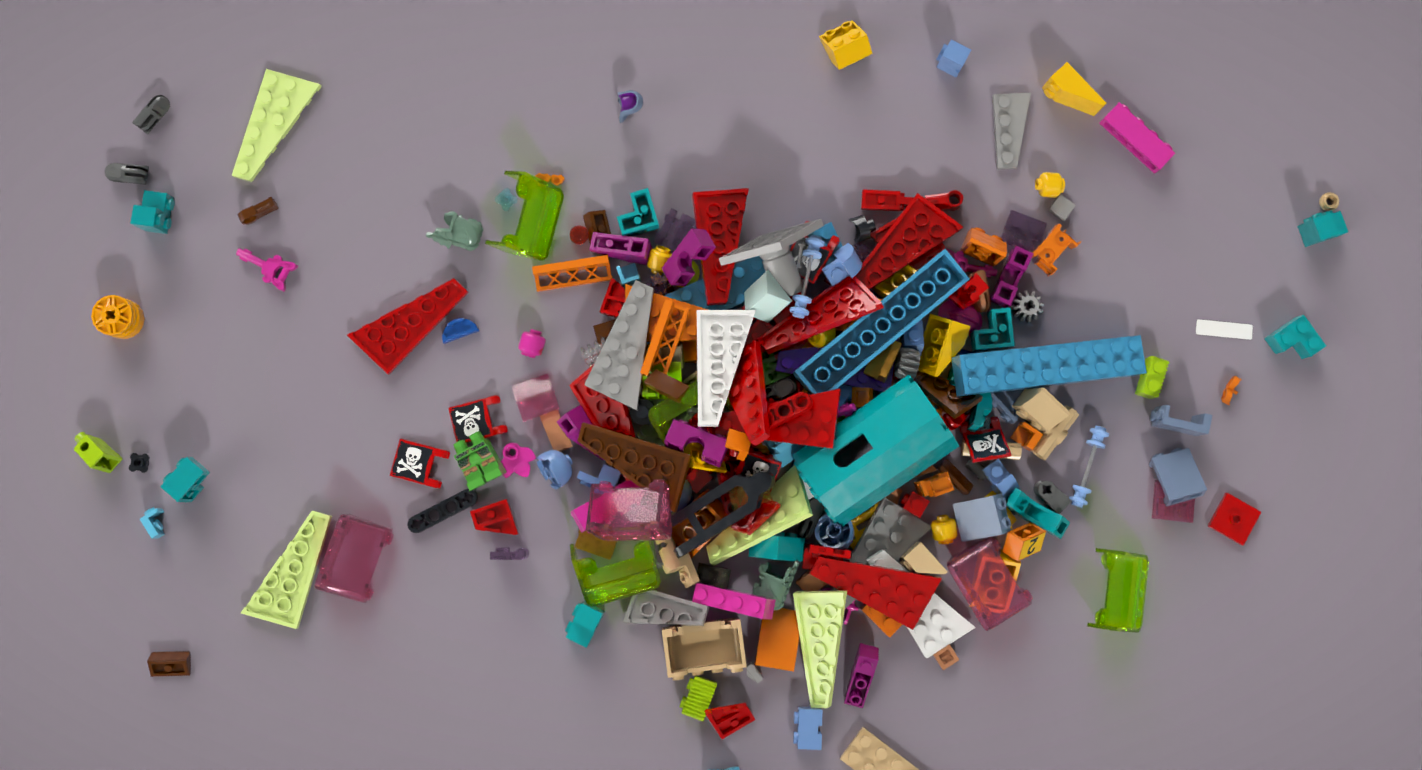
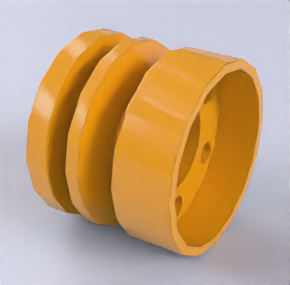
(128, 317)

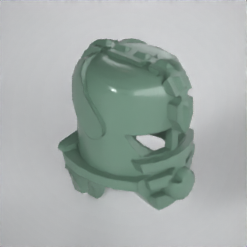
(461, 232)
(774, 585)

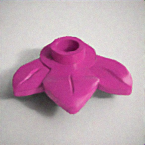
(519, 462)

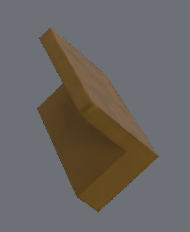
(881, 365)
(594, 545)

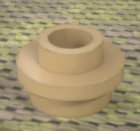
(1334, 199)

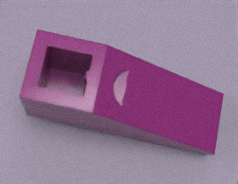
(572, 422)
(862, 675)

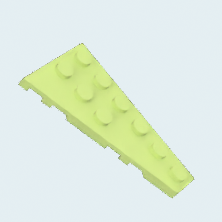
(794, 508)
(288, 583)
(820, 630)

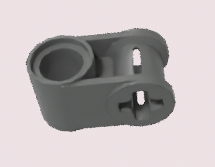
(1054, 498)

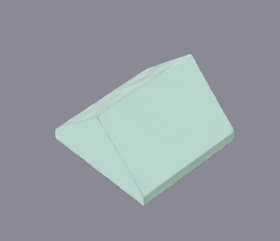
(766, 297)

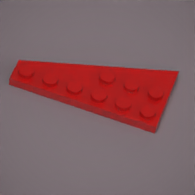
(722, 217)
(911, 236)
(828, 310)
(401, 330)
(749, 394)
(602, 409)
(810, 429)
(887, 590)

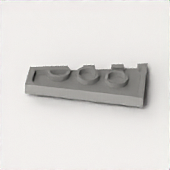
(1009, 124)
(664, 609)

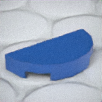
(457, 329)

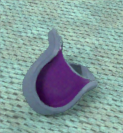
(630, 103)

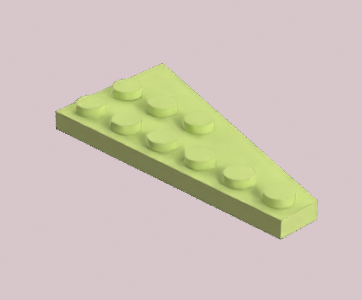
(273, 115)

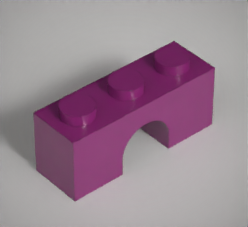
(695, 245)
(1010, 276)
(682, 434)

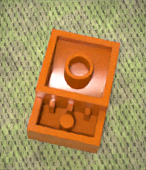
(778, 640)

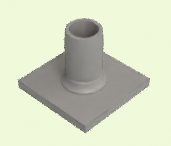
(775, 253)

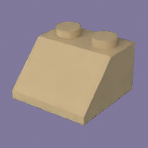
(1040, 409)
(920, 560)

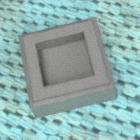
(1061, 207)

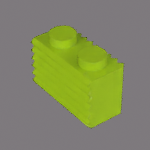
(1151, 382)
(698, 697)

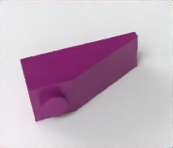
(621, 247)

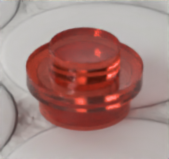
(579, 235)

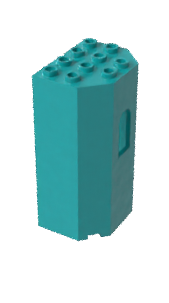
(905, 441)

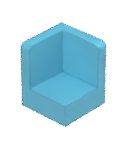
(628, 274)

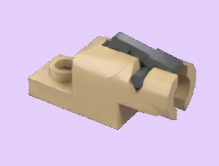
(670, 563)

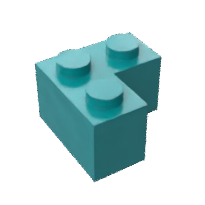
(154, 212)
(643, 217)
(1322, 227)
(1298, 334)
(998, 335)
(185, 480)
(780, 548)
(584, 623)

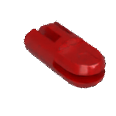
(952, 423)

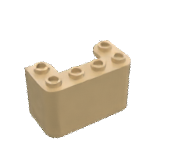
(704, 648)

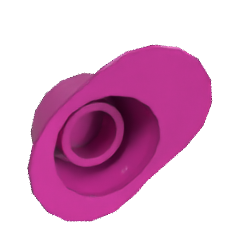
(968, 316)

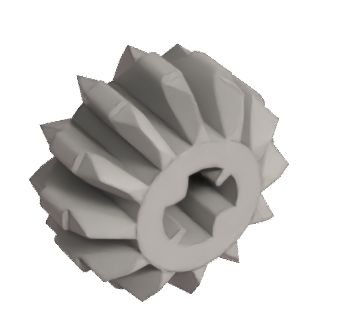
(1034, 304)
(907, 363)

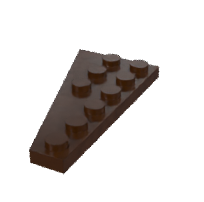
(639, 459)

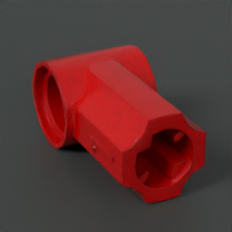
(942, 200)

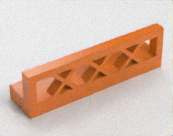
(569, 266)
(659, 335)

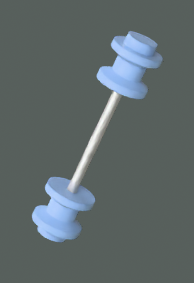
(812, 252)
(1097, 442)

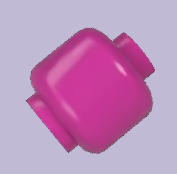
(532, 343)

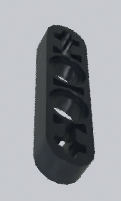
(443, 512)

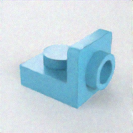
(152, 525)

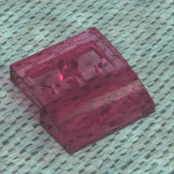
(535, 397)
(1178, 512)

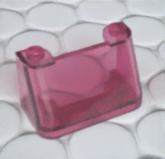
(630, 512)
(352, 557)
(988, 583)

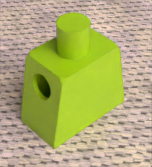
(96, 453)

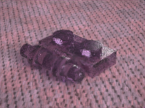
(683, 226)
(1024, 226)
(504, 553)

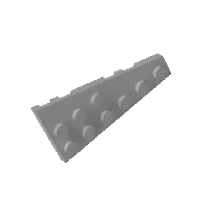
(890, 530)

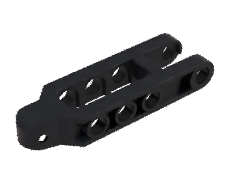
(754, 486)

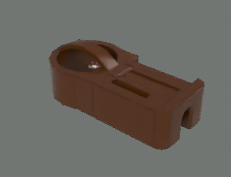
(257, 211)

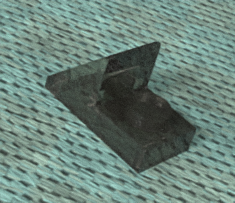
(713, 575)

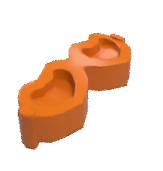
(555, 179)
(1229, 390)

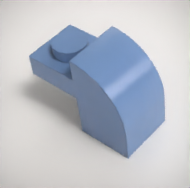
(845, 265)
(606, 474)
(1000, 478)

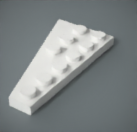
(719, 349)
(939, 621)

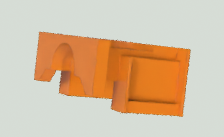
(1053, 248)
(934, 485)

